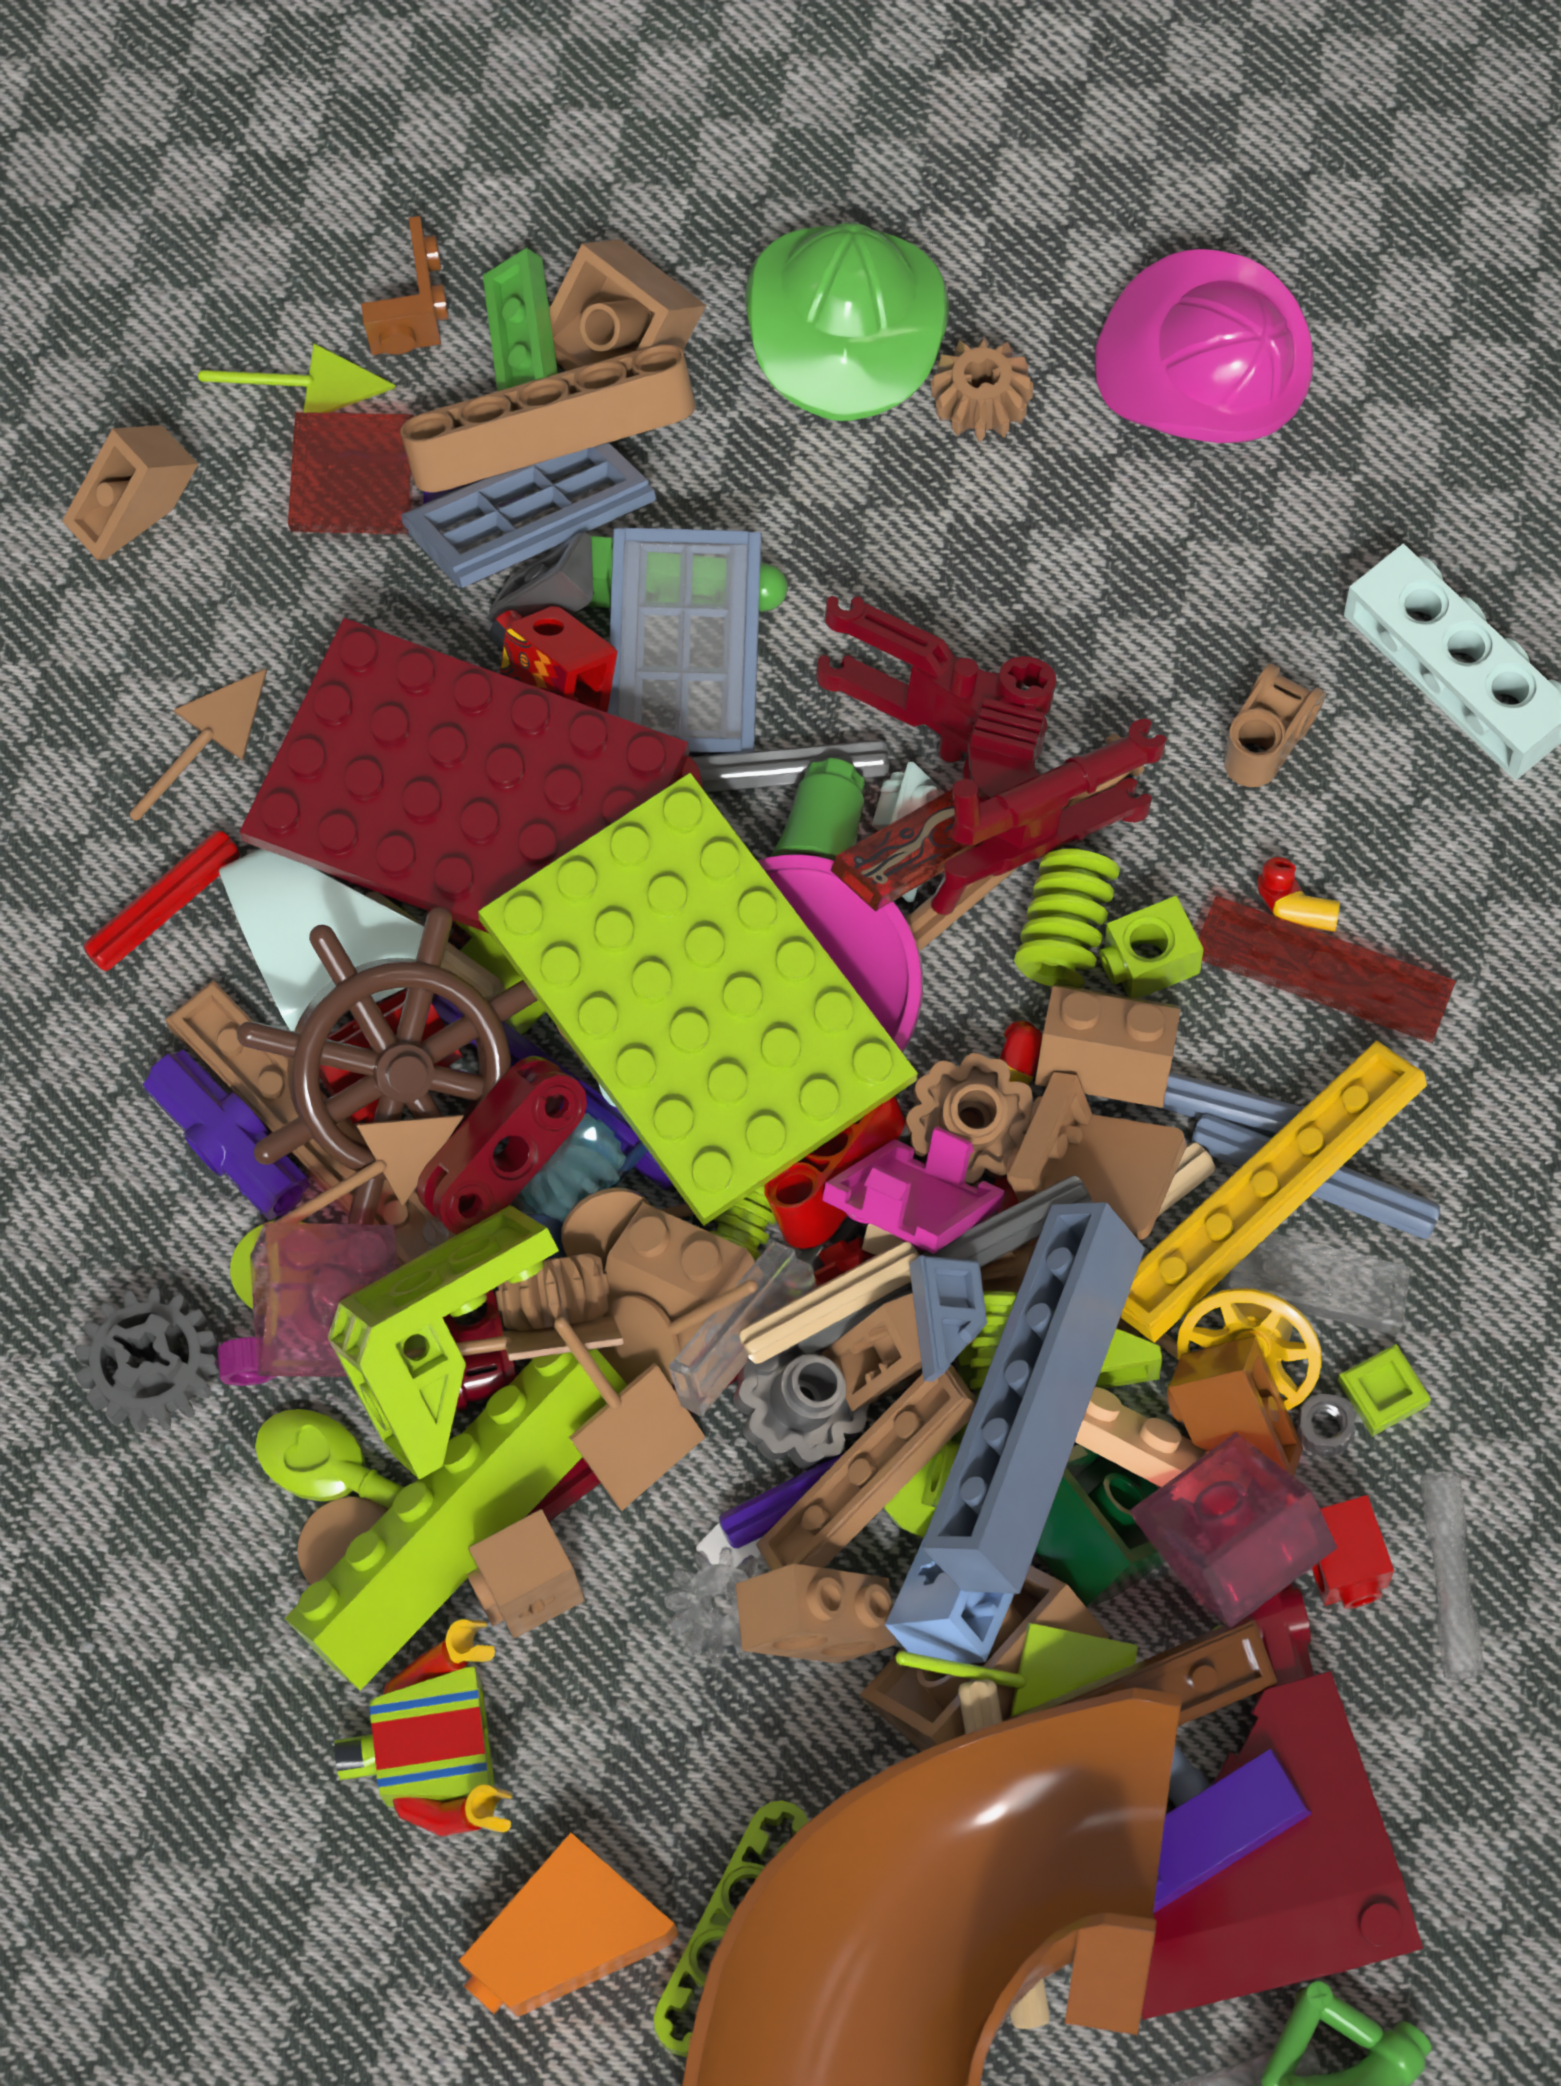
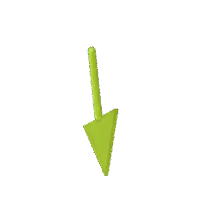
(330, 382)

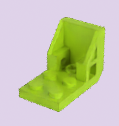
(417, 1397)

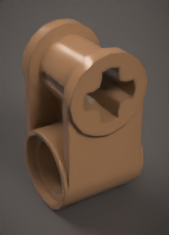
(1274, 718)

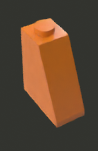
(563, 1933)

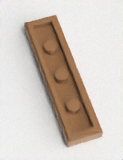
(870, 1473)

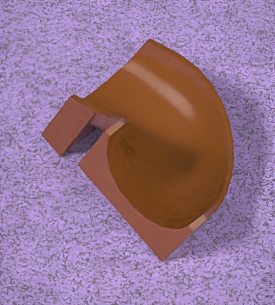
(942, 1897)

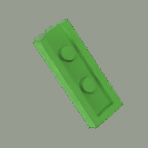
(519, 321)

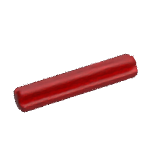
(160, 901)

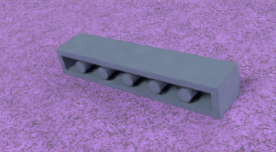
(1034, 1399)

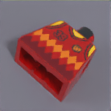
(556, 655)

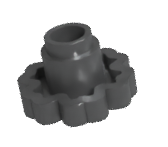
(797, 1407)

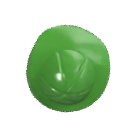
(845, 319)

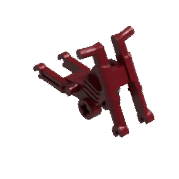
(1003, 733)

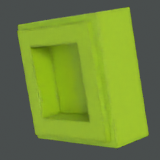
(1384, 1390)

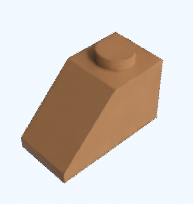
(128, 488)

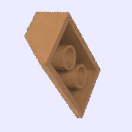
(927, 1702)

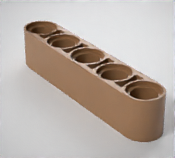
(548, 418)

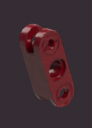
(466, 1179)

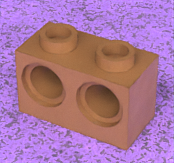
(814, 1613)

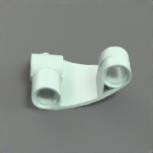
(284, 901)

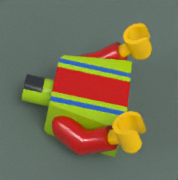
(432, 1741)

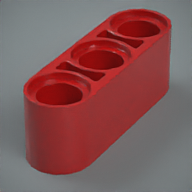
(799, 1190)

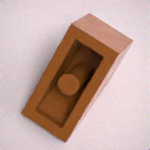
(1232, 1392)

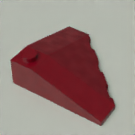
(1308, 1898)

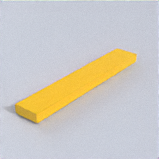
(1269, 1188)

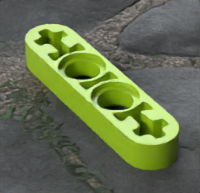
(717, 1918)

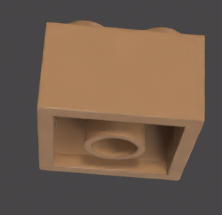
(617, 306)
(1110, 1042)
(673, 1265)

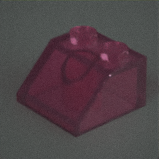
(297, 1285)
(1235, 1528)

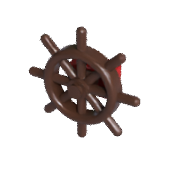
(385, 1053)

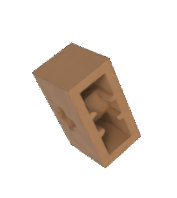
(879, 1353)
(524, 1575)

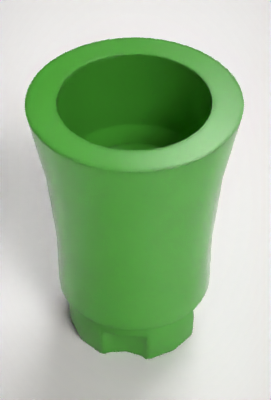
(824, 811)

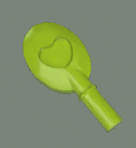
(318, 1459)

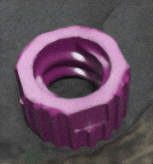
(239, 1363)

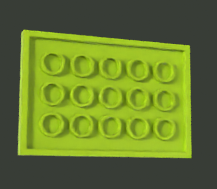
(697, 998)

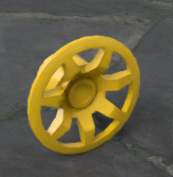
(1268, 1319)

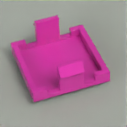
(915, 1199)

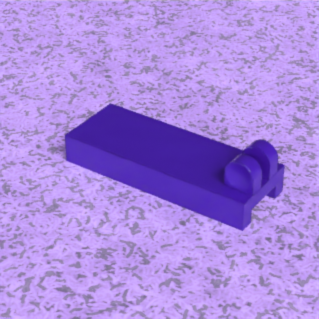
(1226, 1825)

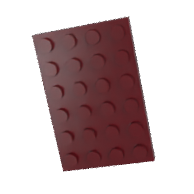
(446, 775)

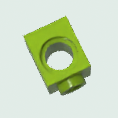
(1160, 925)

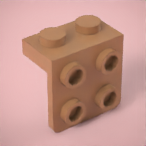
(1114, 1157)

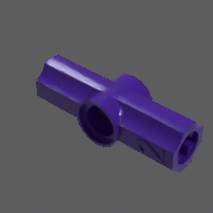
(224, 1134)

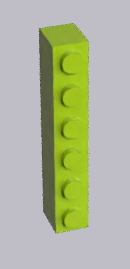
(421, 1545)

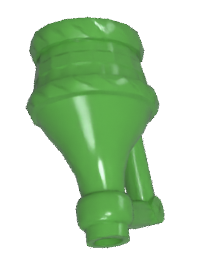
(1393, 2056)

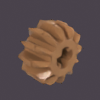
(982, 389)
(564, 1288)

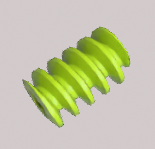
(1064, 916)

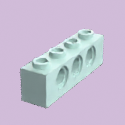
(1465, 692)

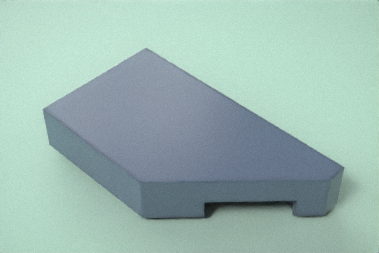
(947, 1309)

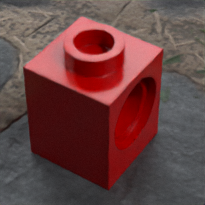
(1360, 1563)

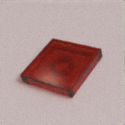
(349, 474)

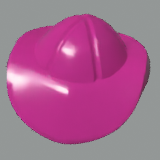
(1205, 349)

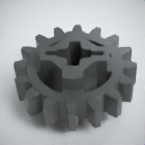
(157, 1334)

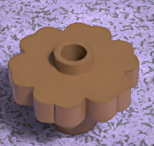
(977, 1087)

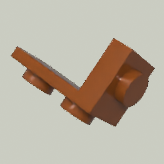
(409, 321)

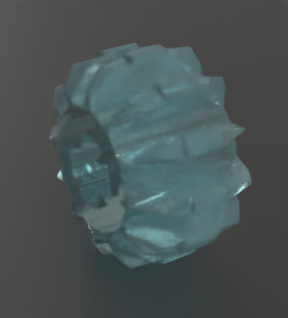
(577, 1169)

